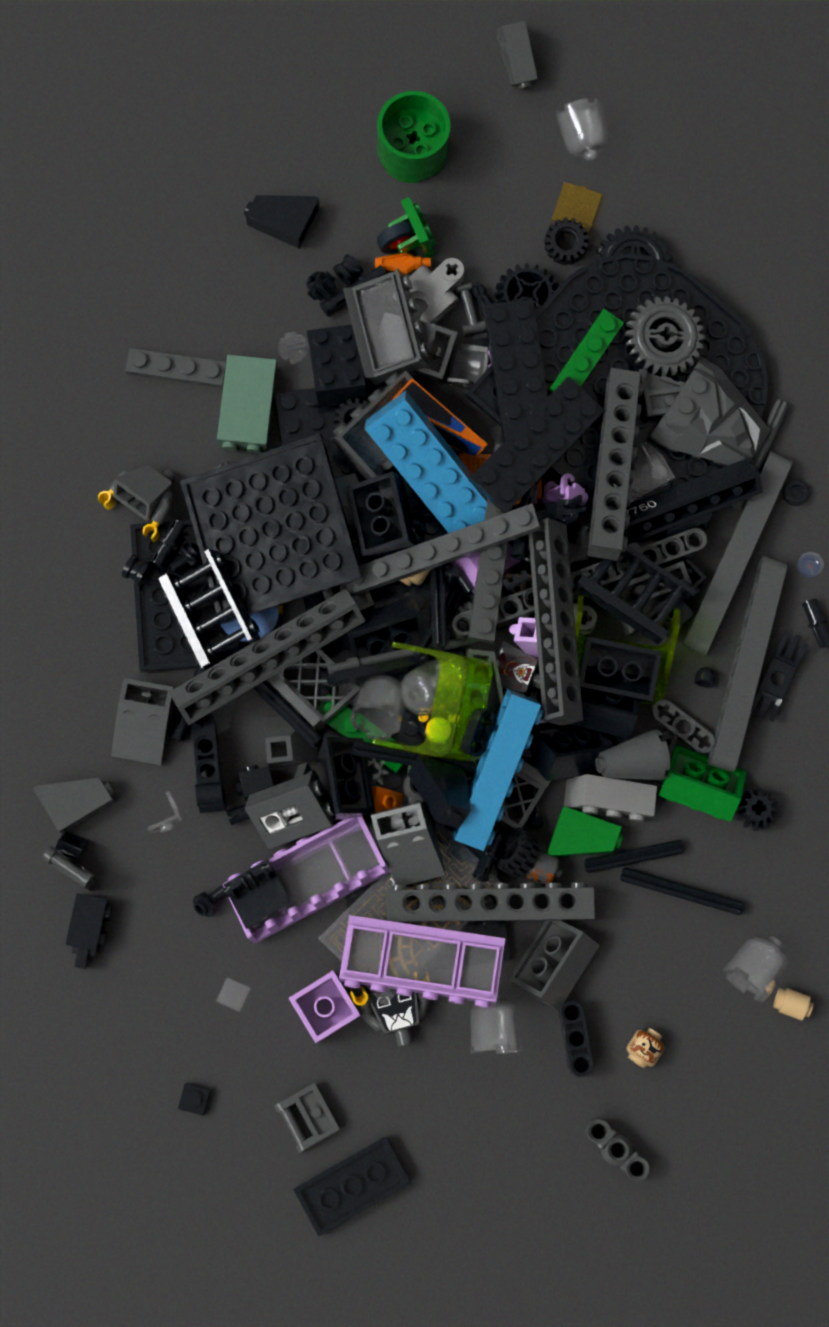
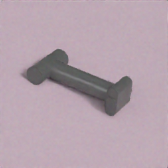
(474, 326)

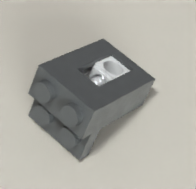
(299, 805)

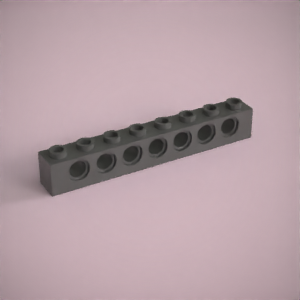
(603, 543)
(555, 624)
(267, 656)
(581, 907)

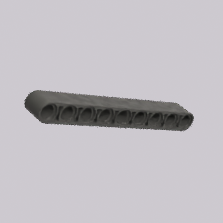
(737, 555)
(747, 663)

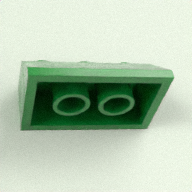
(702, 785)

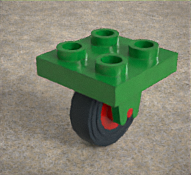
(407, 232)

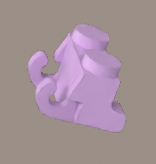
(553, 492)

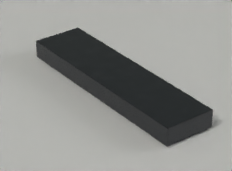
(367, 671)

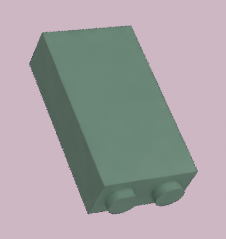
(247, 404)

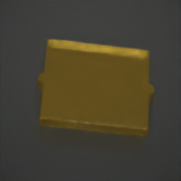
(578, 204)

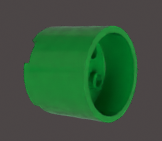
(407, 119)

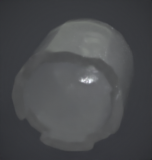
(583, 128)
(419, 688)
(378, 707)
(757, 966)
(495, 1028)

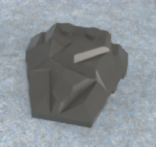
(711, 419)

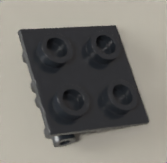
(257, 893)

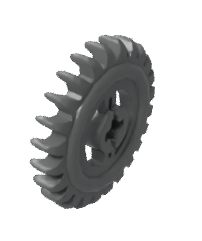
(642, 335)

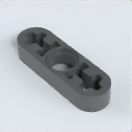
(672, 709)

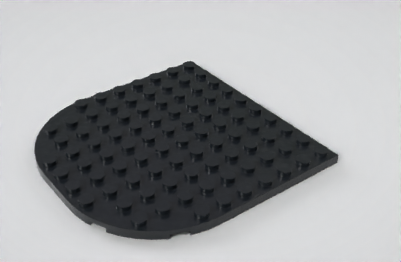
(619, 286)

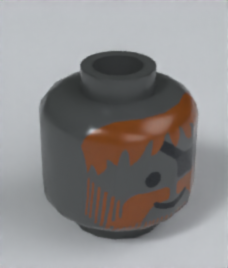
(545, 869)

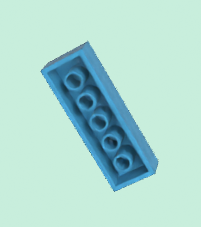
(427, 463)
(496, 768)

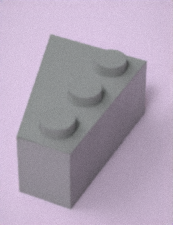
(610, 797)

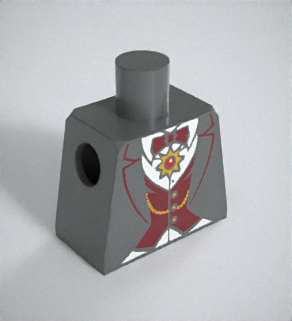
(517, 670)

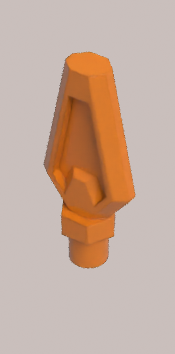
(404, 262)

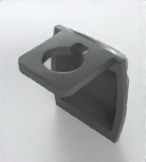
(467, 364)

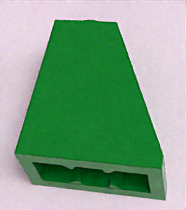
(583, 835)

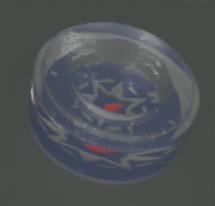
(810, 564)

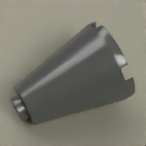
(636, 758)

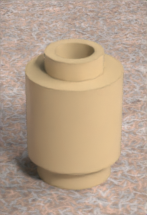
(793, 1003)

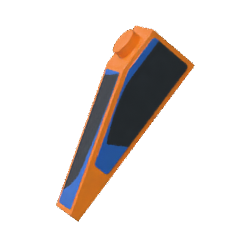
(448, 425)

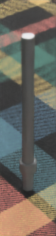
(355, 662)

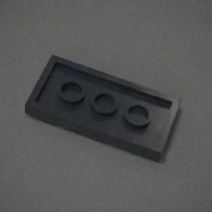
(351, 1186)

